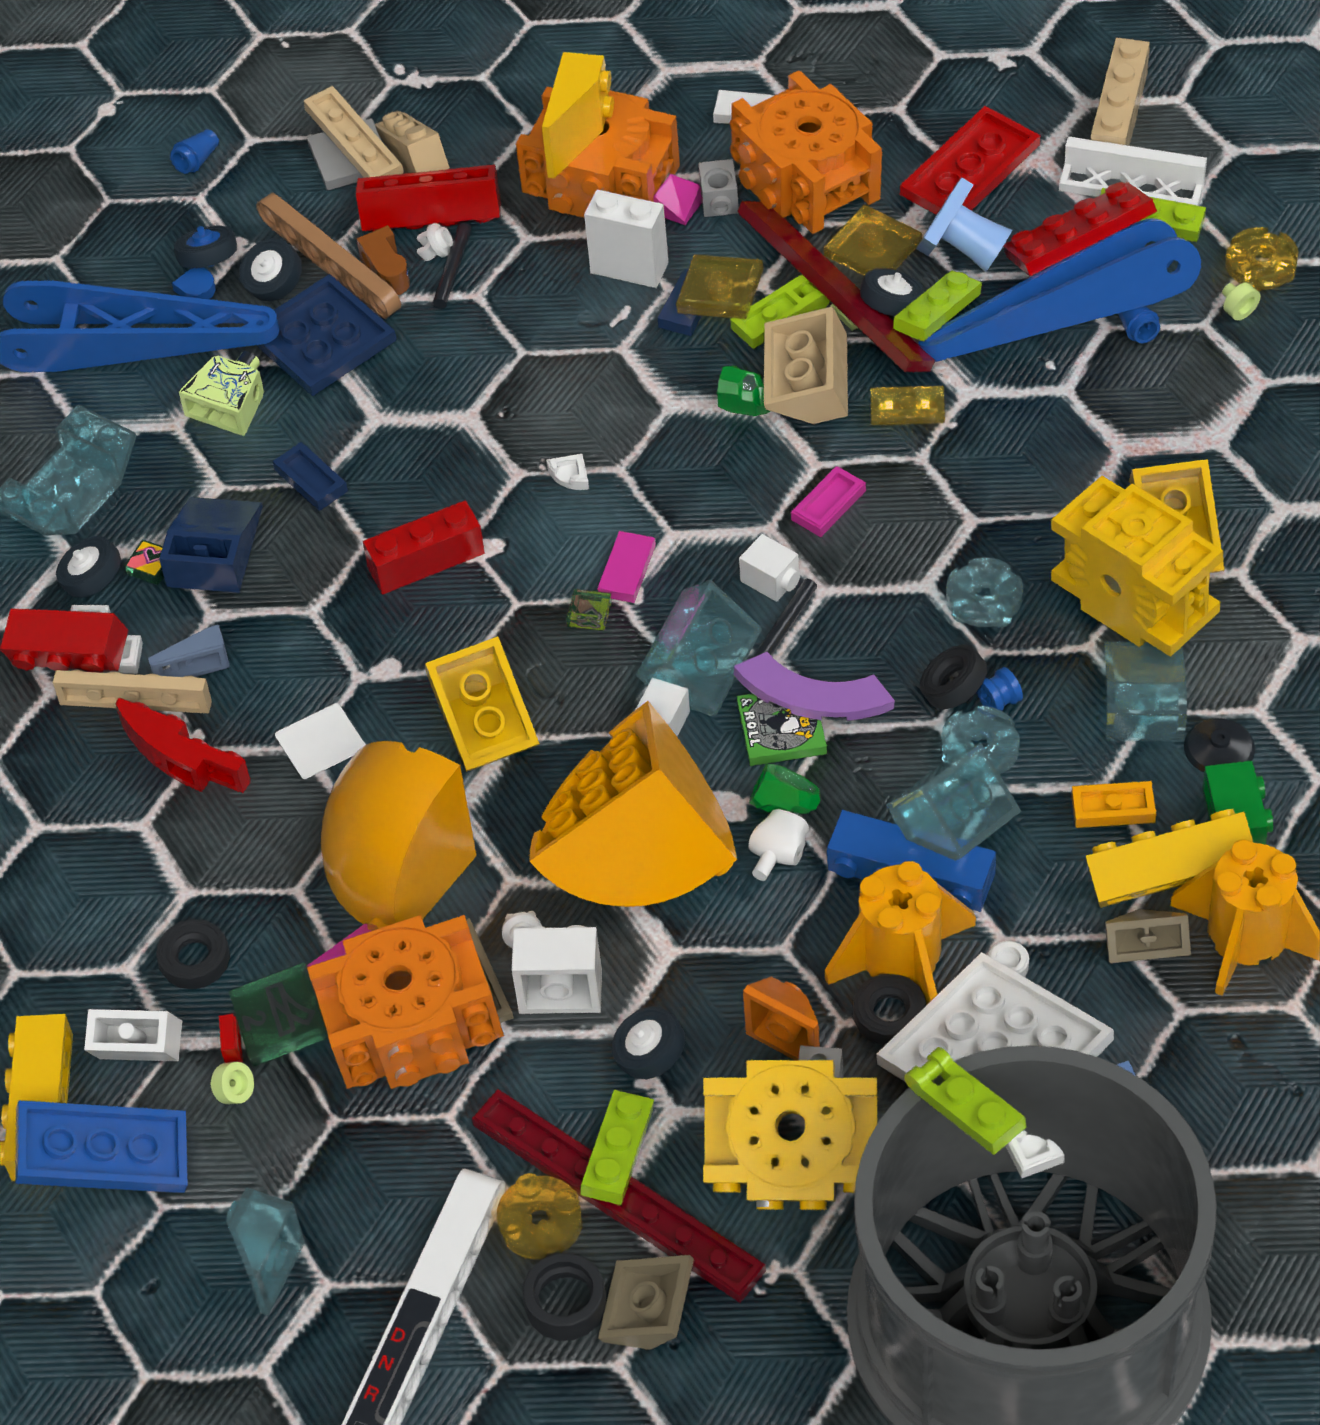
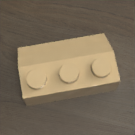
(806, 366)

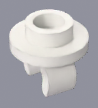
(436, 241)
(517, 920)

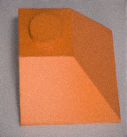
(780, 1016)

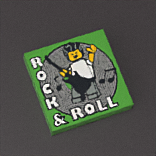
(776, 734)

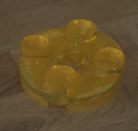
(1268, 274)
(535, 1194)

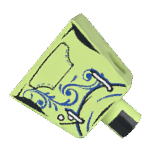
(224, 393)

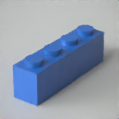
(868, 844)

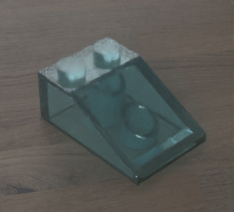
(1144, 693)

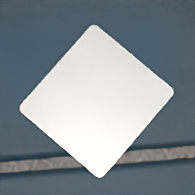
(320, 740)

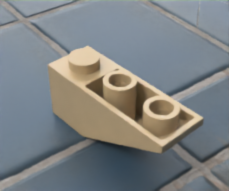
(412, 143)

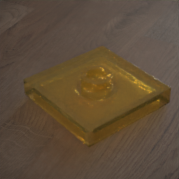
(872, 242)
(719, 286)

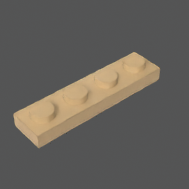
(351, 134)
(154, 691)

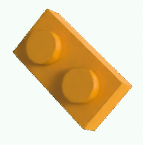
(1113, 804)

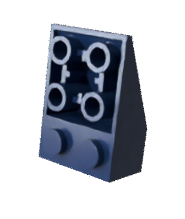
(210, 544)

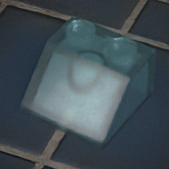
(266, 1243)

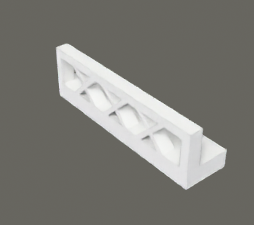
(1133, 165)

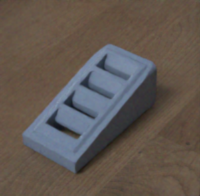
(192, 656)

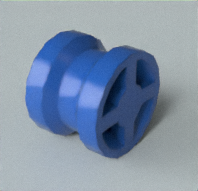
(1000, 690)

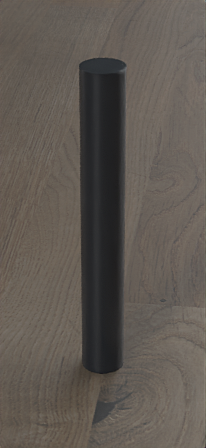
(452, 265)
(787, 618)

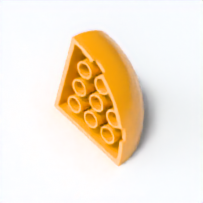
(634, 821)
(395, 833)

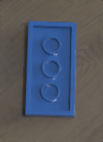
(101, 1147)

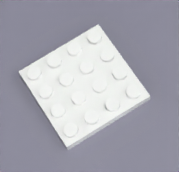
(992, 1010)

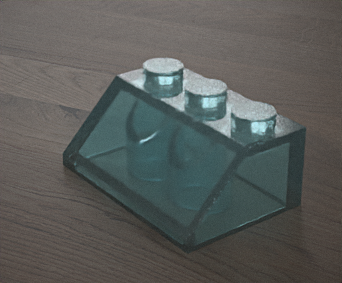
(701, 646)
(955, 805)

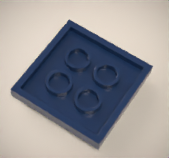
(325, 335)

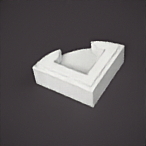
(569, 471)
(1033, 1154)

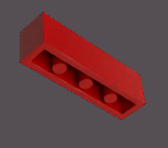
(428, 198)

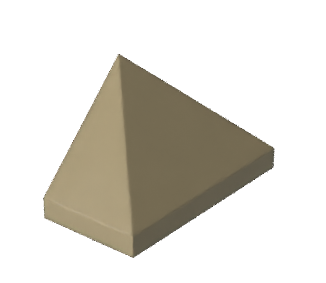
(1147, 936)

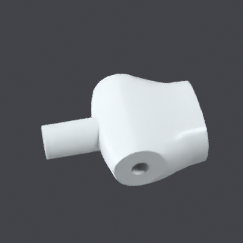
(778, 840)

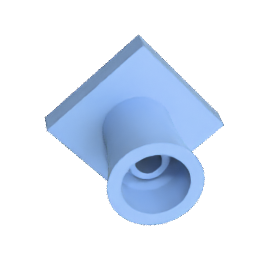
(965, 229)

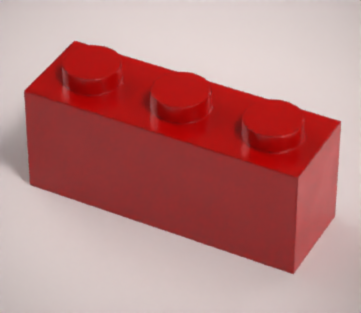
(423, 547)
(64, 640)

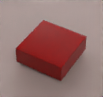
(230, 1039)

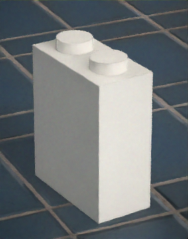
(626, 238)

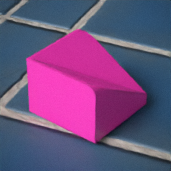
(679, 198)

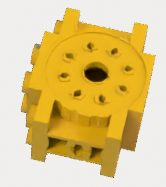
(1136, 565)
(745, 1138)

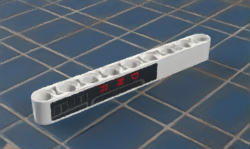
(427, 1301)

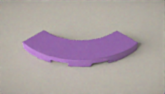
(812, 697)

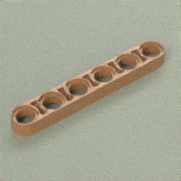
(328, 255)

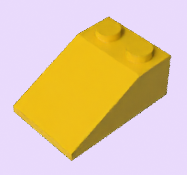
(575, 109)
(1188, 491)
(481, 704)

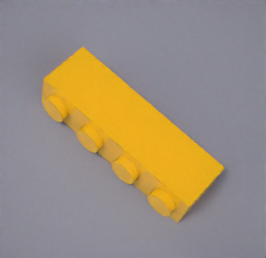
(1163, 860)
(38, 1072)

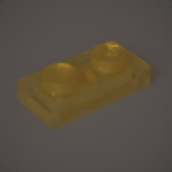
(907, 405)

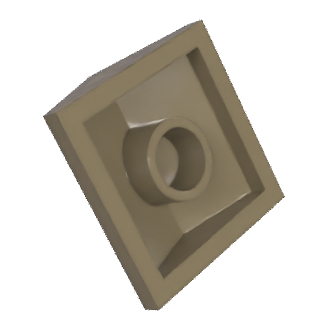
(646, 1301)

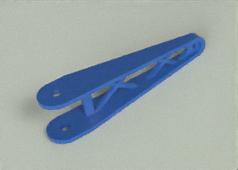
(1086, 286)
(119, 343)

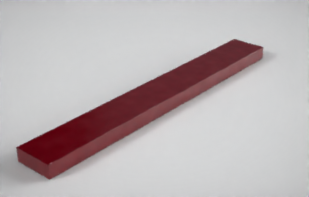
(835, 287)
(642, 1208)

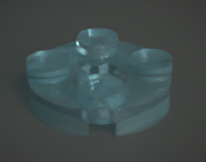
(984, 610)
(987, 723)

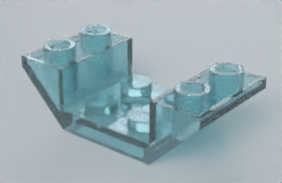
(74, 479)

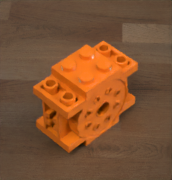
(806, 151)
(625, 159)
(405, 1002)

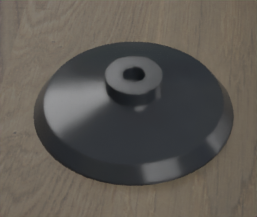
(1217, 743)

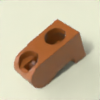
(380, 255)

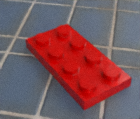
(979, 152)
(1078, 228)

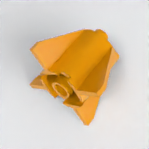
(1250, 907)
(900, 927)

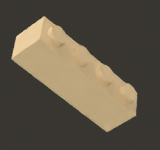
(1121, 92)

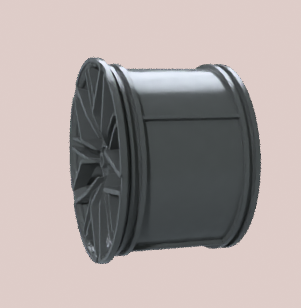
(1028, 1285)

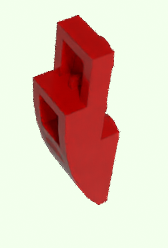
(169, 747)

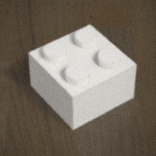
(557, 970)

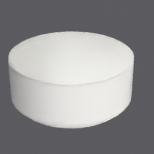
(1011, 955)

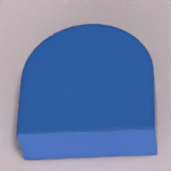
(195, 284)

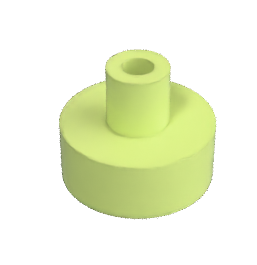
(1240, 300)
(232, 1083)

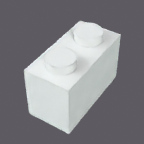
(133, 1035)

